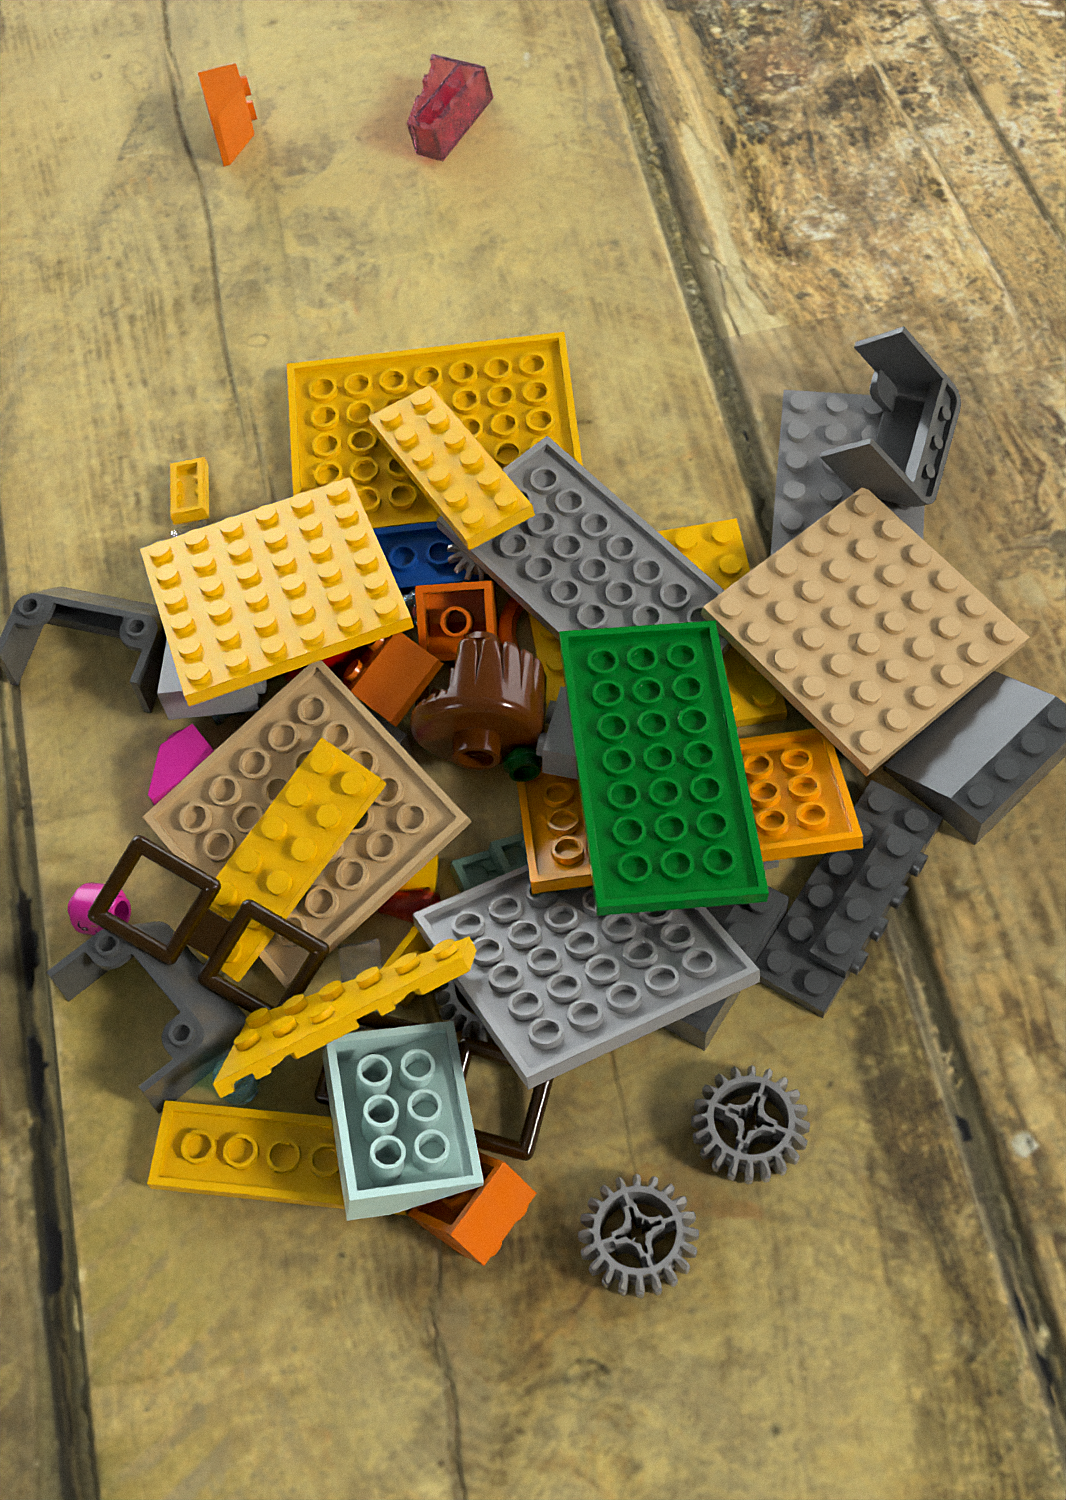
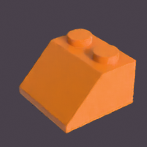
(228, 109)
(452, 612)
(391, 675)
(481, 1217)

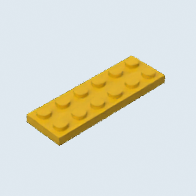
(451, 467)
(293, 843)
(247, 1155)

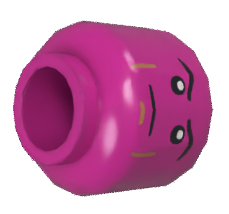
(82, 901)

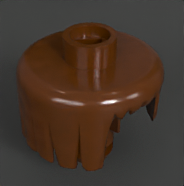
(489, 704)

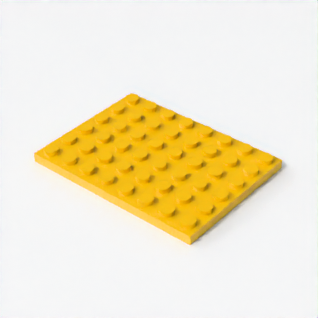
(500, 389)

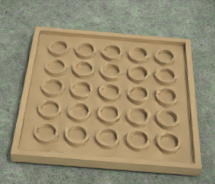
(864, 629)
(235, 785)

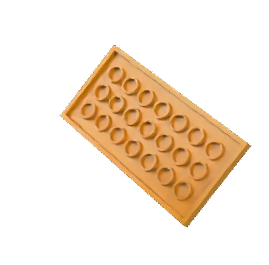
(793, 790)

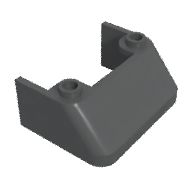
(915, 427)
(131, 620)
(193, 1038)

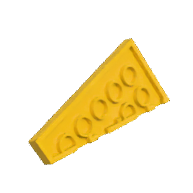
(320, 1018)

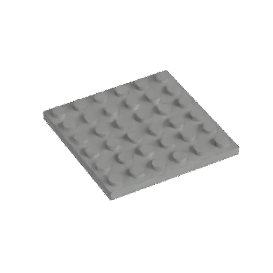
(576, 984)

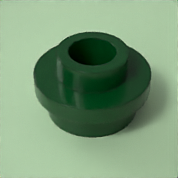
(522, 764)

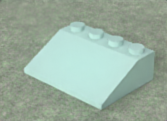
(400, 1118)

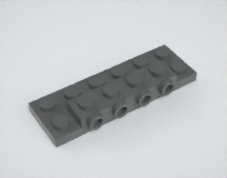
(847, 901)

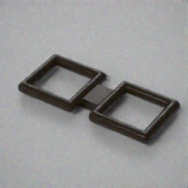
(204, 926)
(470, 1047)

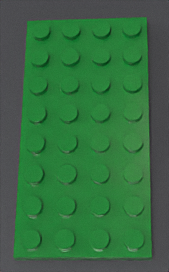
(660, 769)

